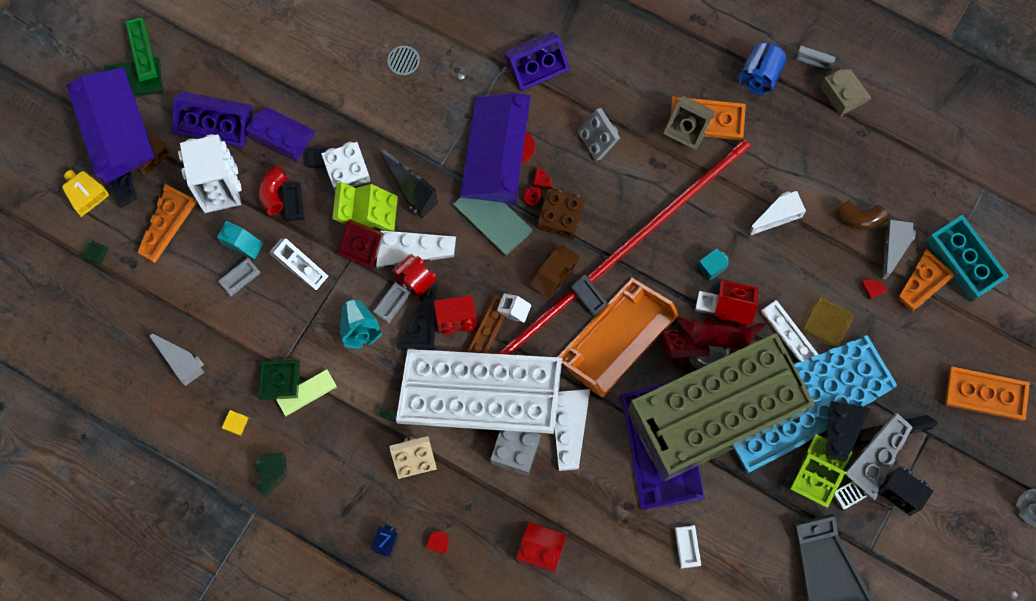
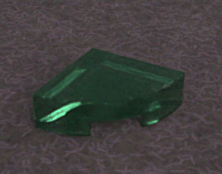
(387, 414)

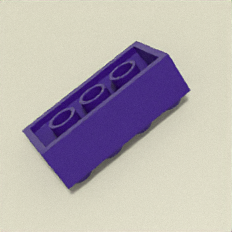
(204, 115)

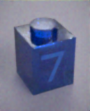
(385, 541)

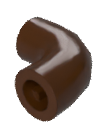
(861, 219)

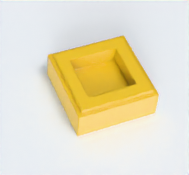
(235, 423)

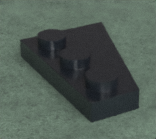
(843, 429)

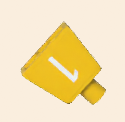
(83, 191)

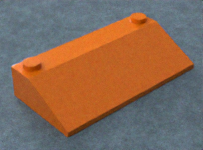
(618, 336)

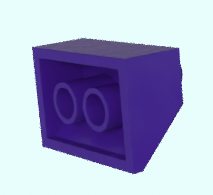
(537, 60)
(279, 133)

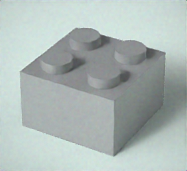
(515, 451)

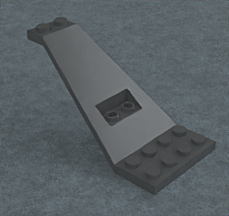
(826, 563)

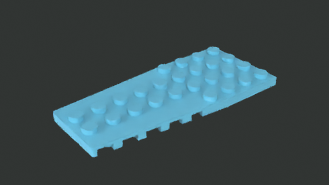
(844, 375)

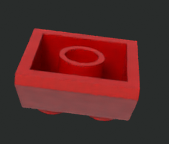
(736, 302)
(541, 547)

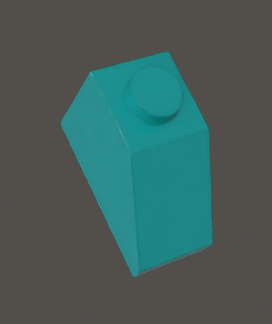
(239, 240)

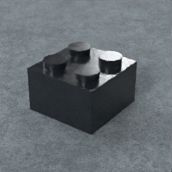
(905, 491)

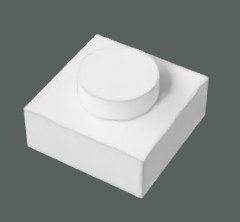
(706, 302)

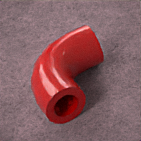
(269, 190)

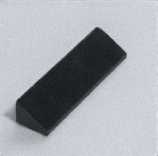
(918, 424)

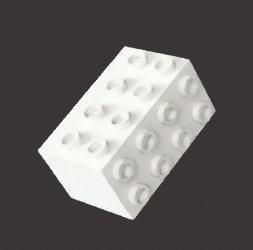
(210, 173)

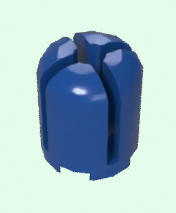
(763, 68)

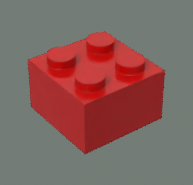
(455, 315)

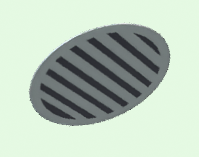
(403, 60)

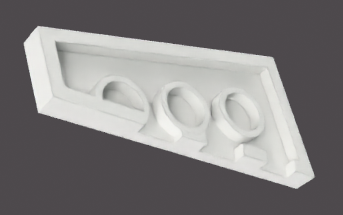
(398, 245)

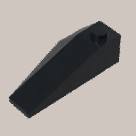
(417, 191)

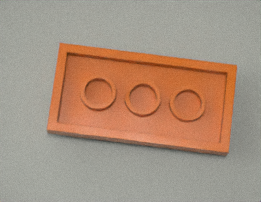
(728, 120)
(987, 393)

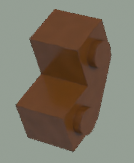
(552, 273)

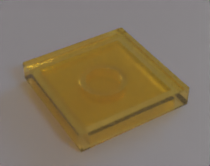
(828, 322)

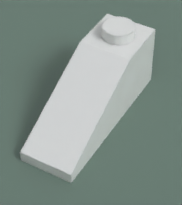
(783, 210)
(298, 263)

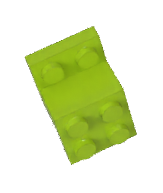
(365, 205)
(818, 475)

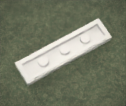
(788, 332)

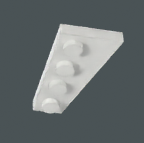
(570, 427)

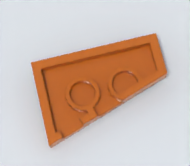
(925, 281)

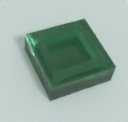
(95, 252)

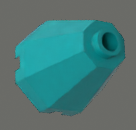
(358, 325)

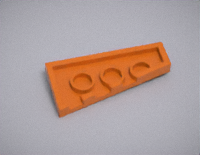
(169, 216)

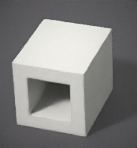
(514, 307)

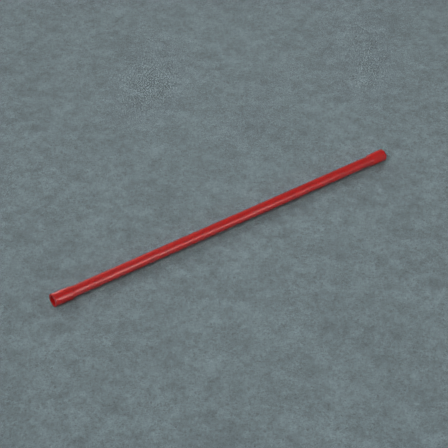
(735, 153)

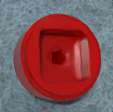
(533, 196)

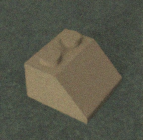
(844, 91)
(689, 122)

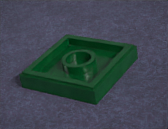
(279, 379)

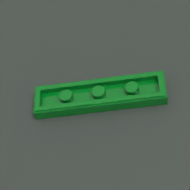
(141, 49)

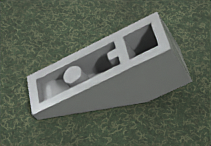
(897, 239)
(181, 361)

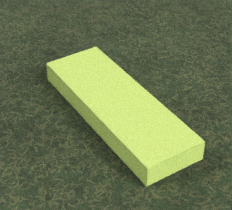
(308, 392)

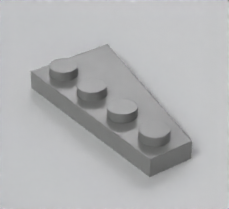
(873, 463)

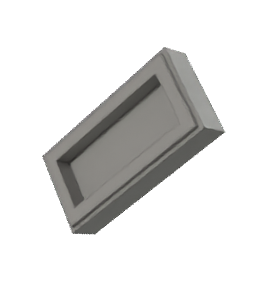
(815, 58)
(239, 276)
(391, 302)

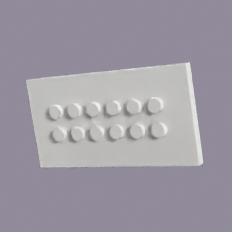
(480, 391)

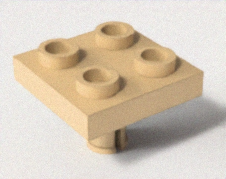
(413, 457)

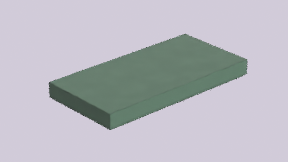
(495, 222)

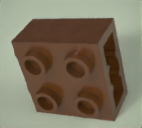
(561, 213)

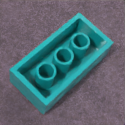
(967, 258)

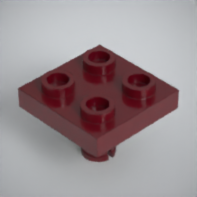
(682, 347)

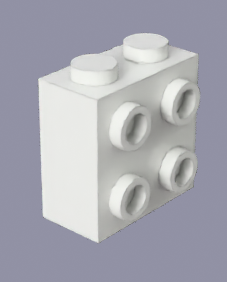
(346, 165)

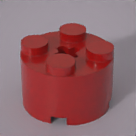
(414, 275)

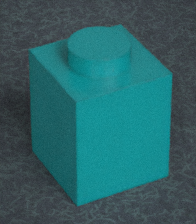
(713, 264)

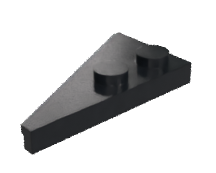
(421, 330)

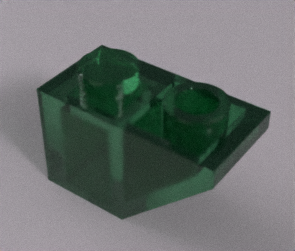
(272, 472)

